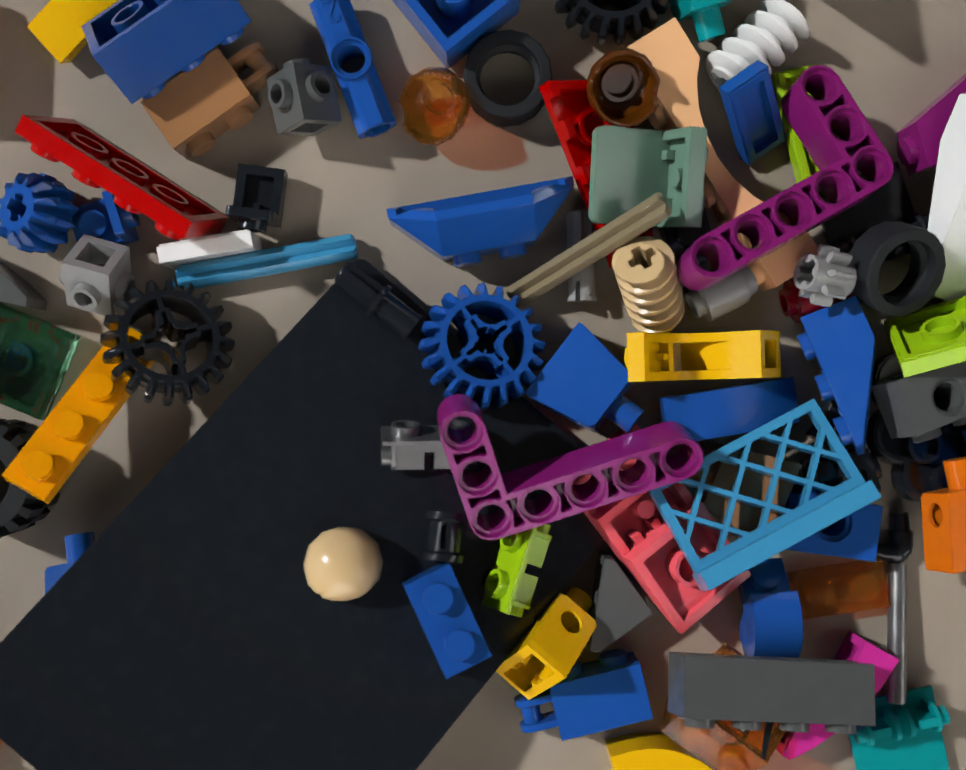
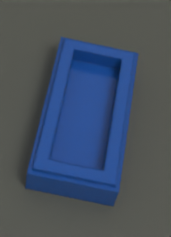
(753, 112)

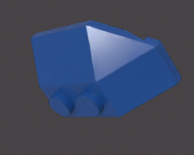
(483, 222)

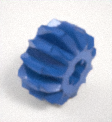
(36, 213)

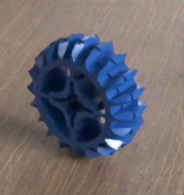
(472, 329)

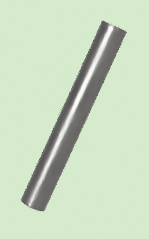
(897, 632)

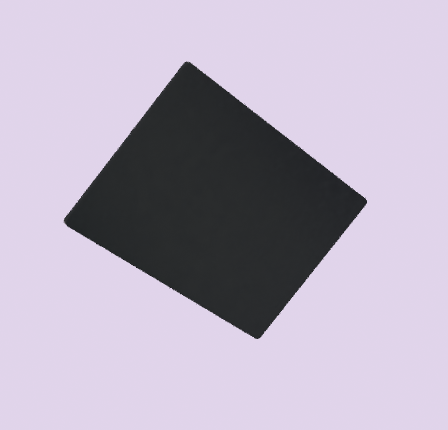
(193, 610)

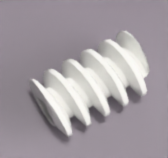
(761, 37)

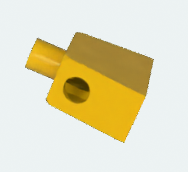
(550, 645)

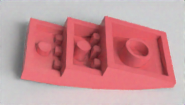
(652, 555)

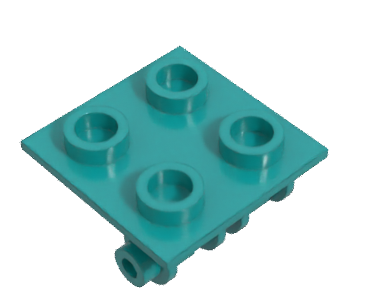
(903, 735)

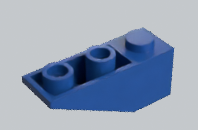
(846, 356)

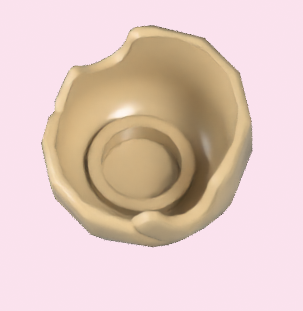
(343, 564)

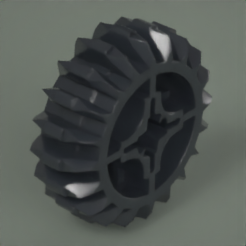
(630, 18)
(160, 305)

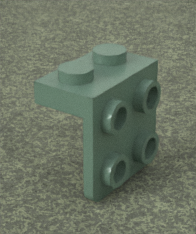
(638, 163)

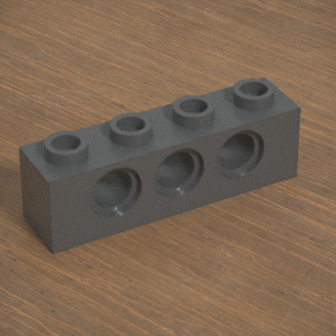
(910, 406)

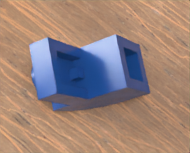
(771, 612)

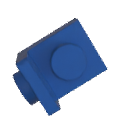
(106, 221)

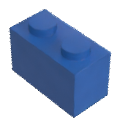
(446, 619)

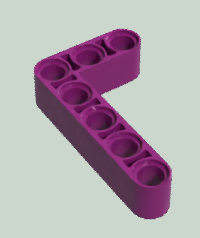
(801, 203)
(557, 474)

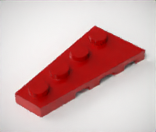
(574, 125)

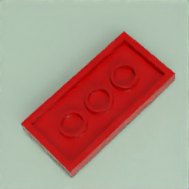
(128, 179)

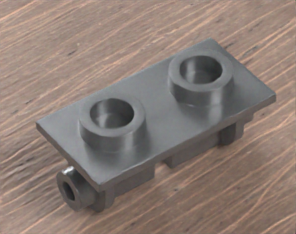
(411, 441)

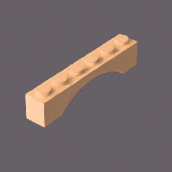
(679, 108)

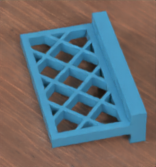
(784, 530)

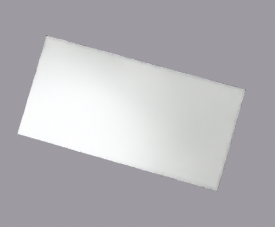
(208, 247)

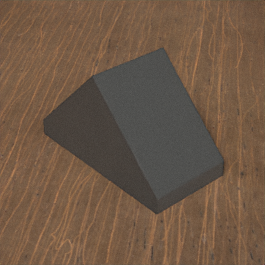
(615, 604)

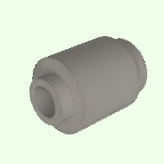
(723, 296)

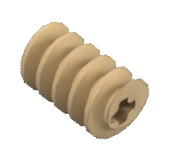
(649, 284)

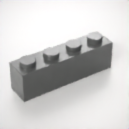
(771, 690)

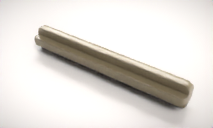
(591, 249)

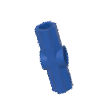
(361, 89)

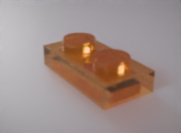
(840, 588)

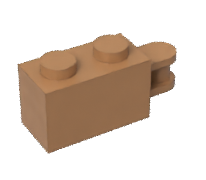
(209, 99)

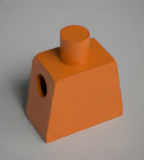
(945, 521)

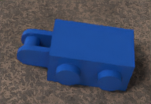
(591, 698)

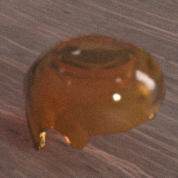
(434, 105)

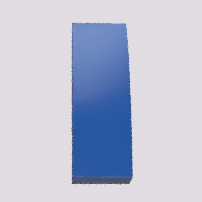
(730, 408)

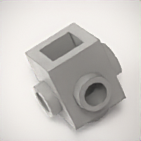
(96, 275)

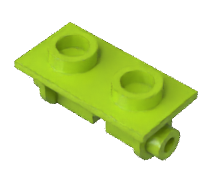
(507, 585)

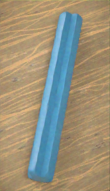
(267, 261)

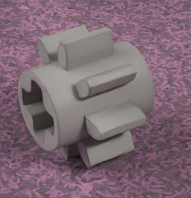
(825, 275)

